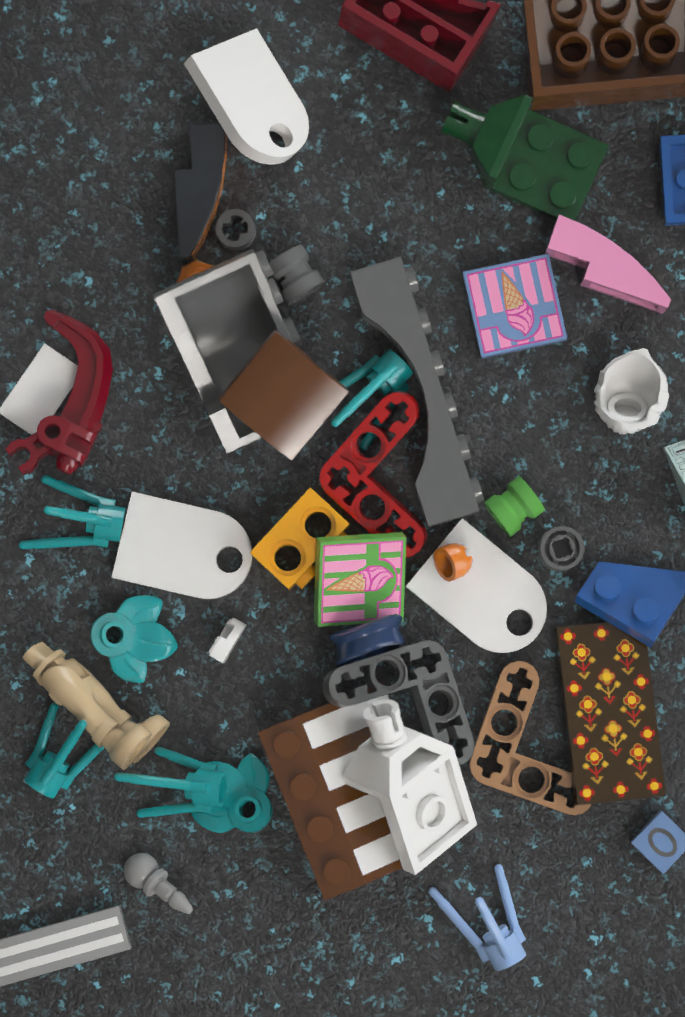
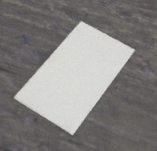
(40, 389)

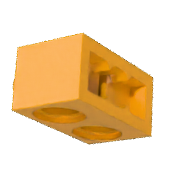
(291, 532)

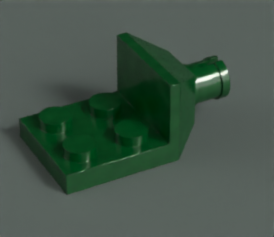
(528, 155)

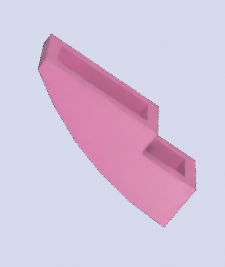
(605, 265)

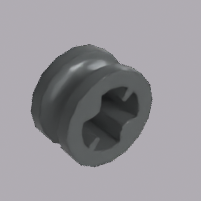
(245, 239)

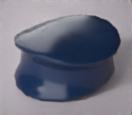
(367, 640)

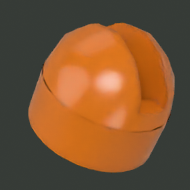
(452, 561)

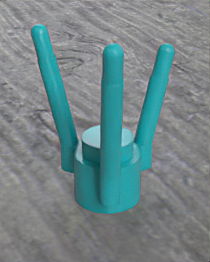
(386, 375)
(103, 521)
(50, 772)
(205, 787)

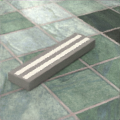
(63, 945)

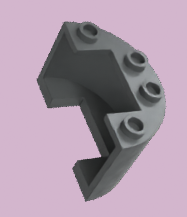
(219, 325)

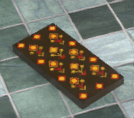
(609, 714)

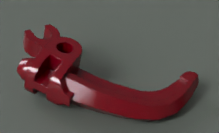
(77, 428)

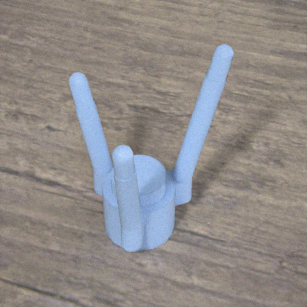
(501, 944)

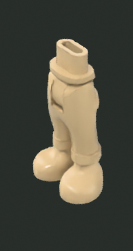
(88, 700)

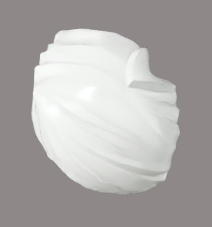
(631, 392)

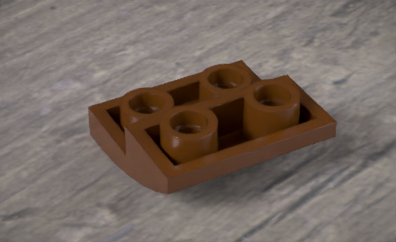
(283, 395)

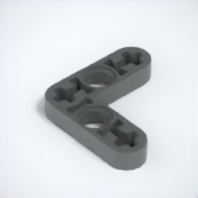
(421, 685)

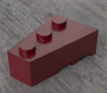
(423, 35)

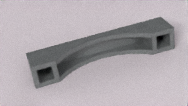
(389, 306)

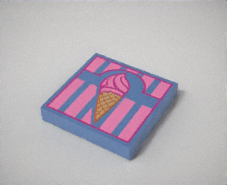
(514, 306)

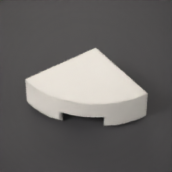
(226, 641)

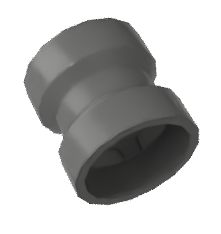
(295, 274)
(556, 554)

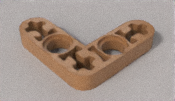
(512, 762)

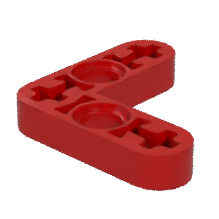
(362, 466)

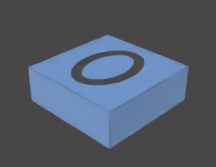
(660, 841)

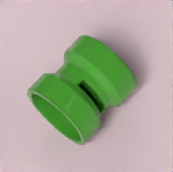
(514, 506)

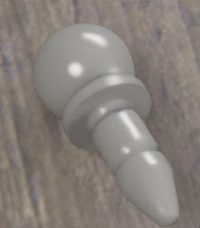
(143, 872)

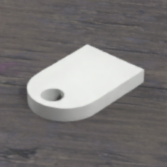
(251, 97)
(178, 548)
(483, 596)

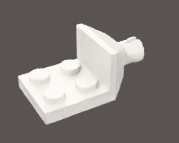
(416, 785)

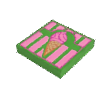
(359, 578)

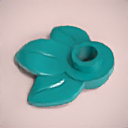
(140, 637)
(244, 785)

